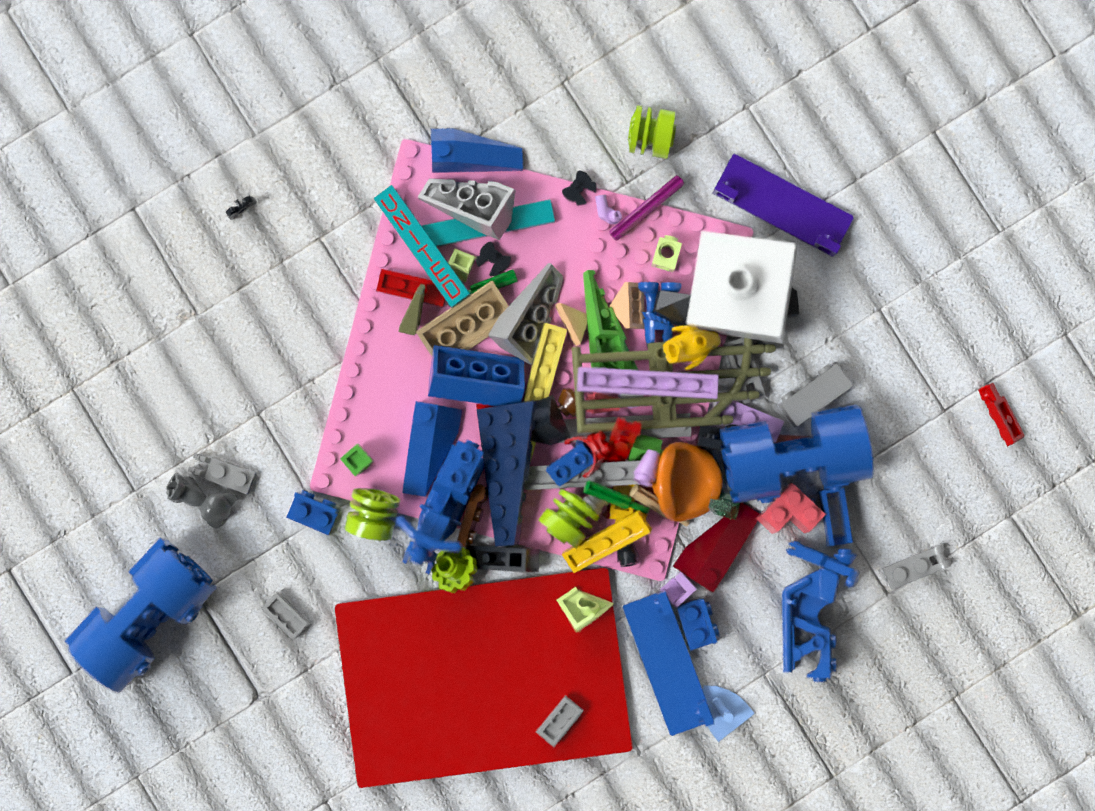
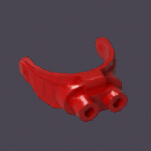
(598, 446)

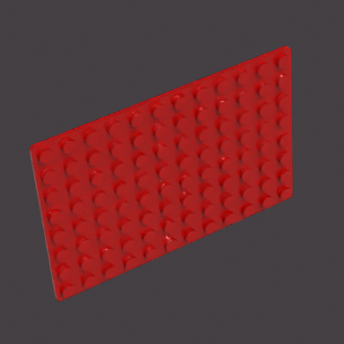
(472, 675)

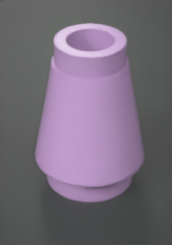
(647, 469)

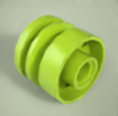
(652, 132)
(372, 514)
(566, 521)

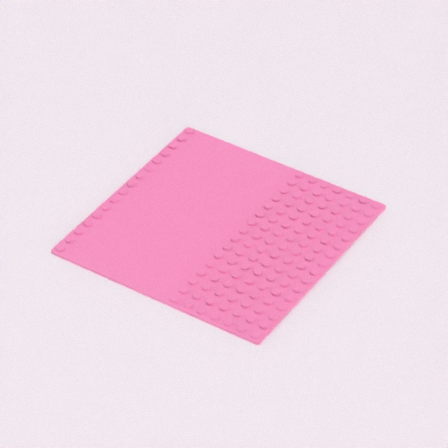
(391, 369)

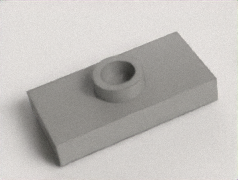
(285, 615)
(559, 721)

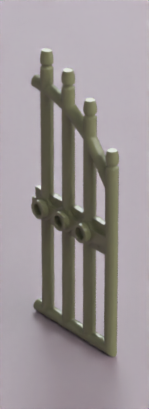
(662, 406)

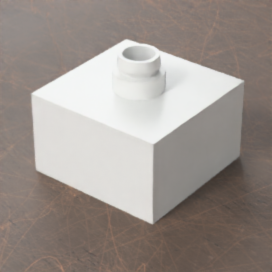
(742, 286)

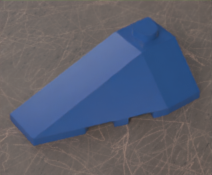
(466, 152)
(430, 440)

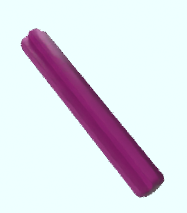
(646, 207)

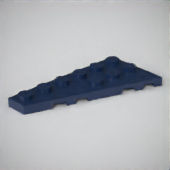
(507, 458)

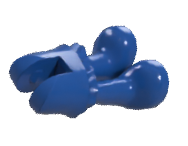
(652, 321)

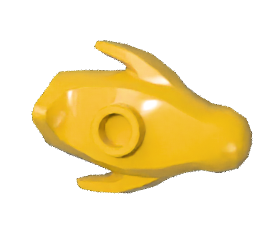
(691, 345)

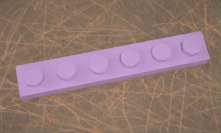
(647, 383)

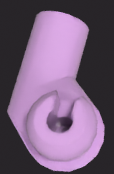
(605, 212)

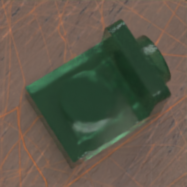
(724, 506)

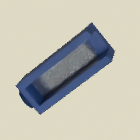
(836, 519)

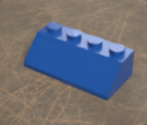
(476, 377)

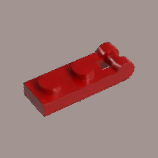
(622, 439)

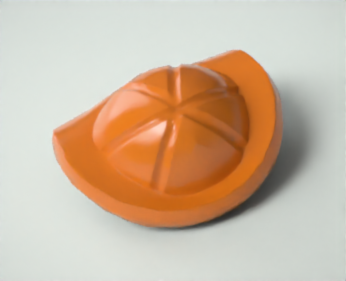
(686, 481)

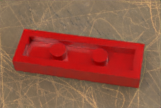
(406, 286)

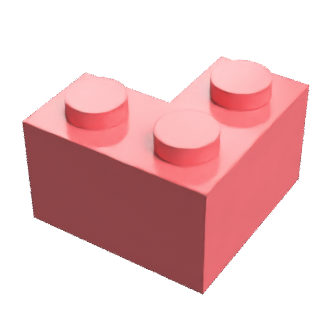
(791, 506)

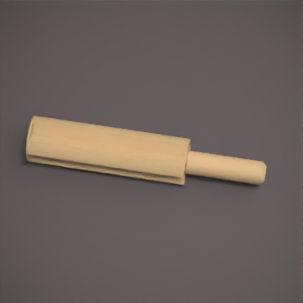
(649, 500)

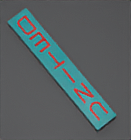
(422, 246)

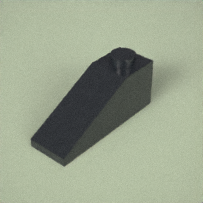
(506, 558)

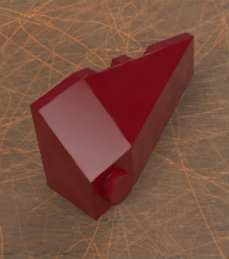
(714, 550)

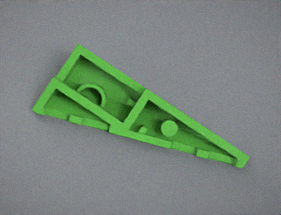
(603, 326)

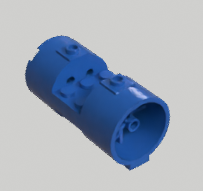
(836, 450)
(114, 646)

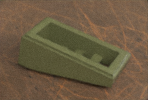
(412, 317)

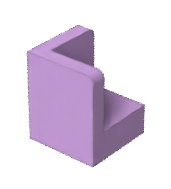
(678, 589)

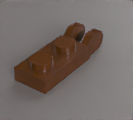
(472, 516)

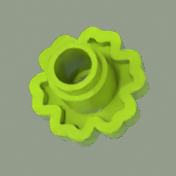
(454, 570)

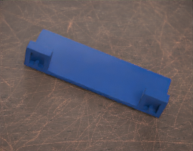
(668, 663)

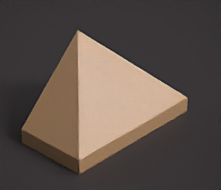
(629, 306)
(574, 321)

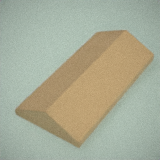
(466, 322)

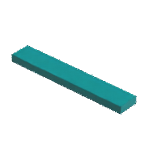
(523, 217)

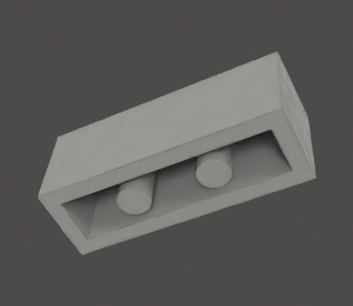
(814, 394)

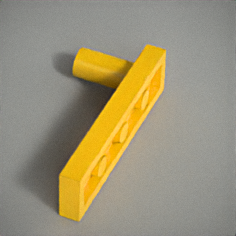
(607, 541)

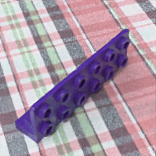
(783, 205)

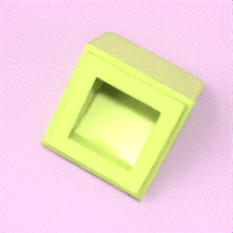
(461, 264)

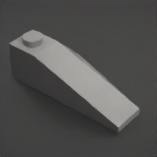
(478, 205)
(522, 322)

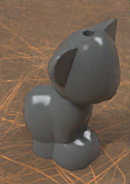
(213, 507)

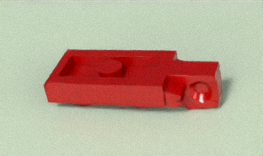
(1002, 414)

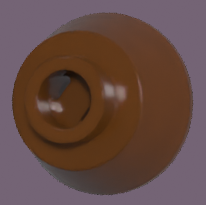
(567, 402)

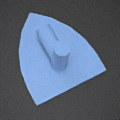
(727, 710)

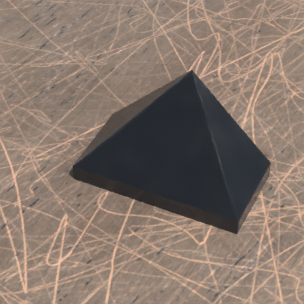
(672, 307)

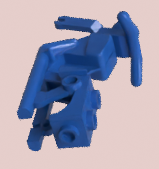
(444, 505)
(803, 602)

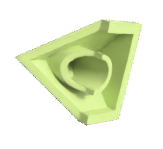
(582, 607)

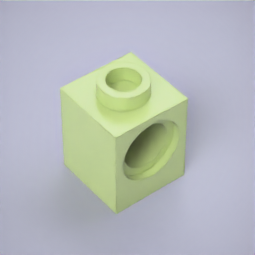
(666, 263)

